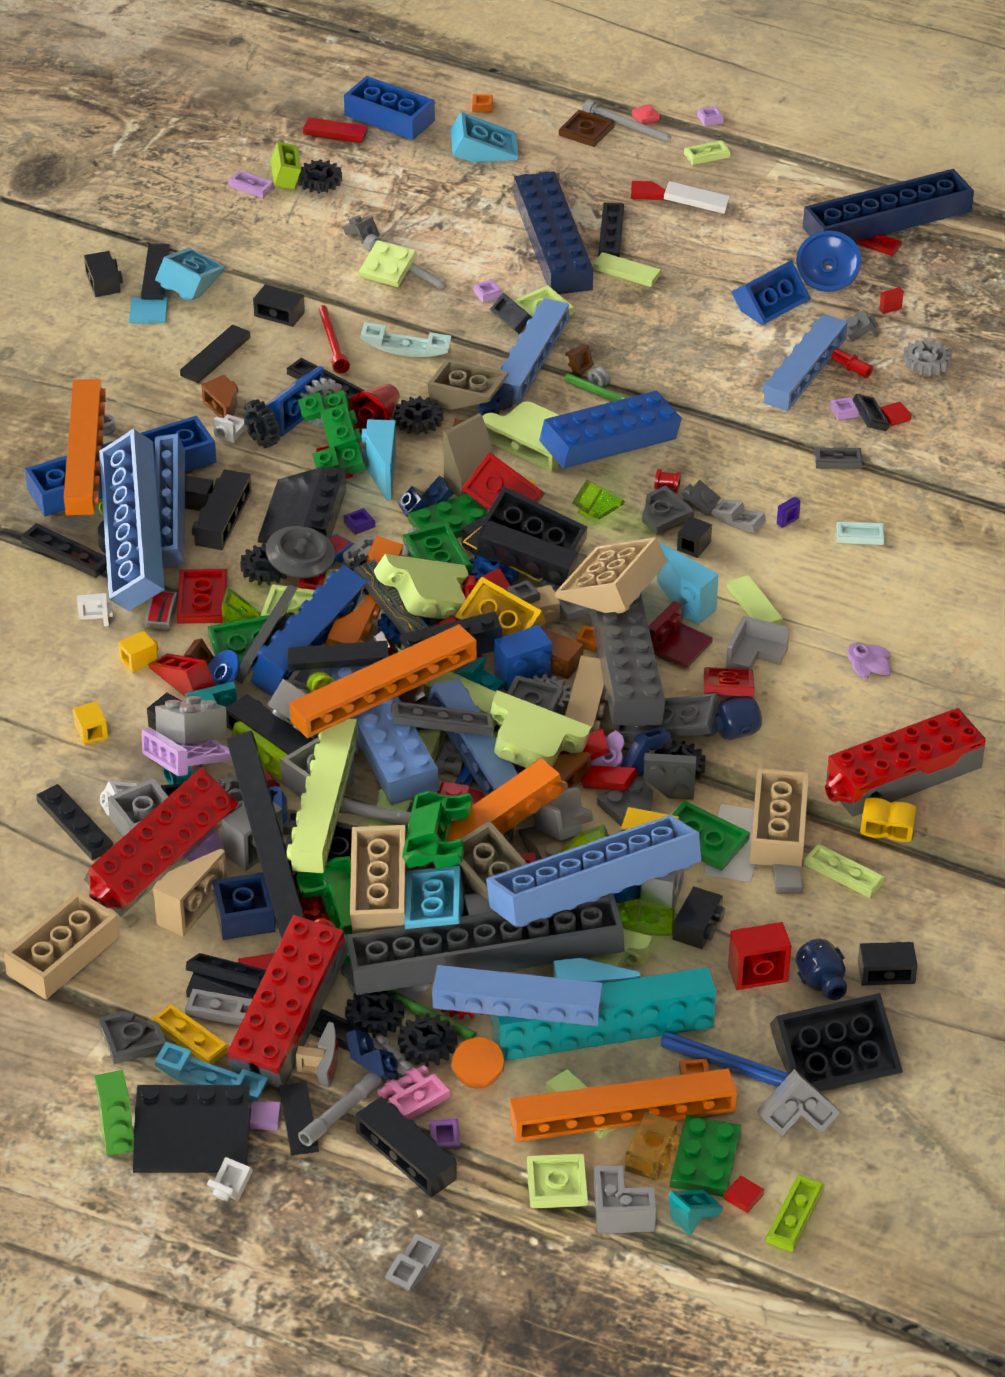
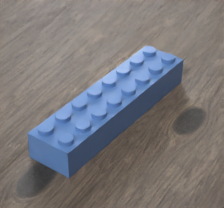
(131, 520)
(392, 749)
(593, 870)

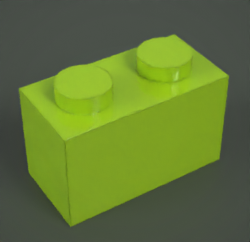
(285, 165)

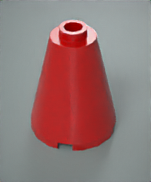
(374, 404)

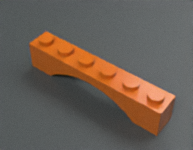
(358, 623)

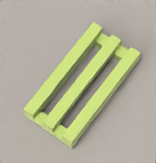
(707, 152)

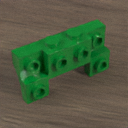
(340, 431)
(430, 829)
(334, 890)

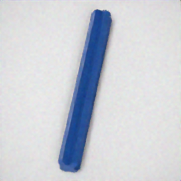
(723, 1059)

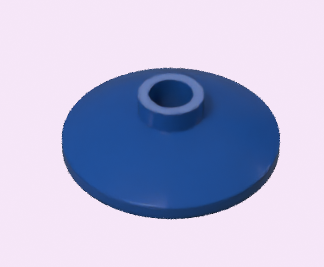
(224, 667)

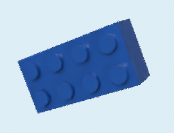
(389, 107)

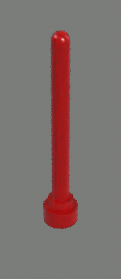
(339, 362)

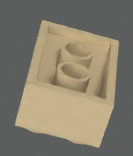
(188, 892)

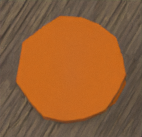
(478, 1062)

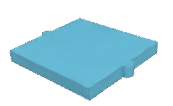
(148, 310)

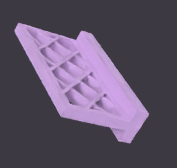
(177, 756)

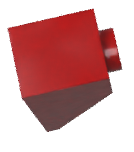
(183, 672)

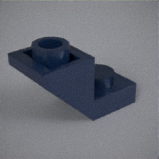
(501, 400)
(416, 499)
(652, 740)
(378, 1062)

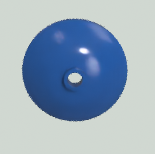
(828, 249)

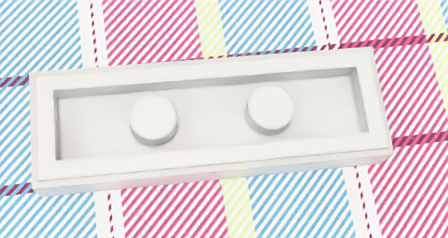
(696, 197)

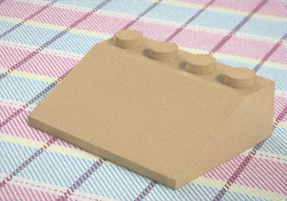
(614, 575)

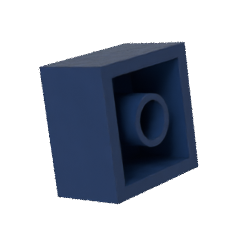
(243, 906)

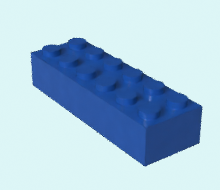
(610, 429)
(308, 627)

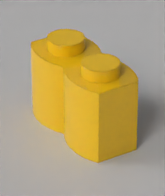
(888, 819)

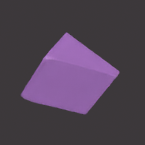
(445, 1133)

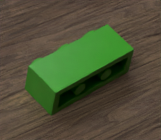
(114, 1112)

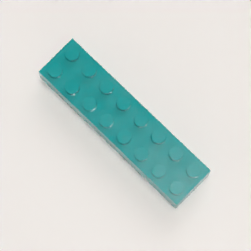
(628, 1013)

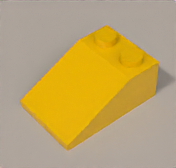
(511, 611)

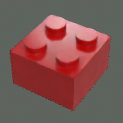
(759, 956)

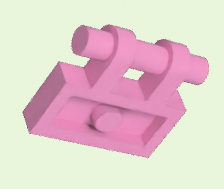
(417, 1098)

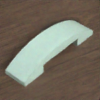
(404, 345)

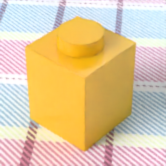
(137, 651)
(90, 723)

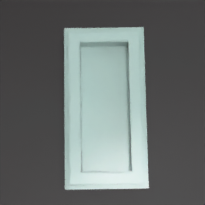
(860, 533)

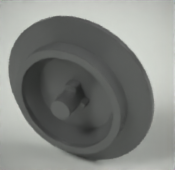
(300, 552)

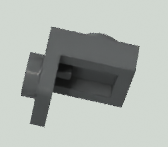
(362, 226)
(861, 324)
(700, 496)

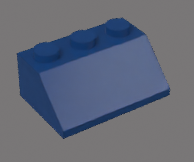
(772, 293)
(286, 403)

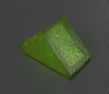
(236, 608)

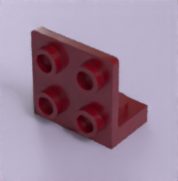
(676, 640)

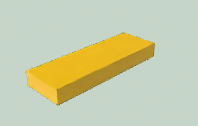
(190, 1034)

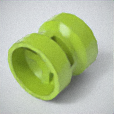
(316, 677)

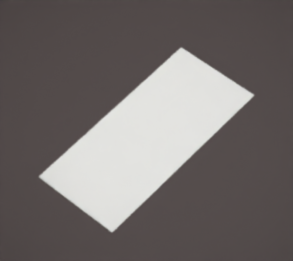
(739, 866)

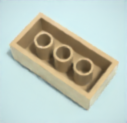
(779, 817)
(377, 878)
(61, 945)

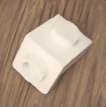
(228, 428)
(94, 607)
(230, 1180)

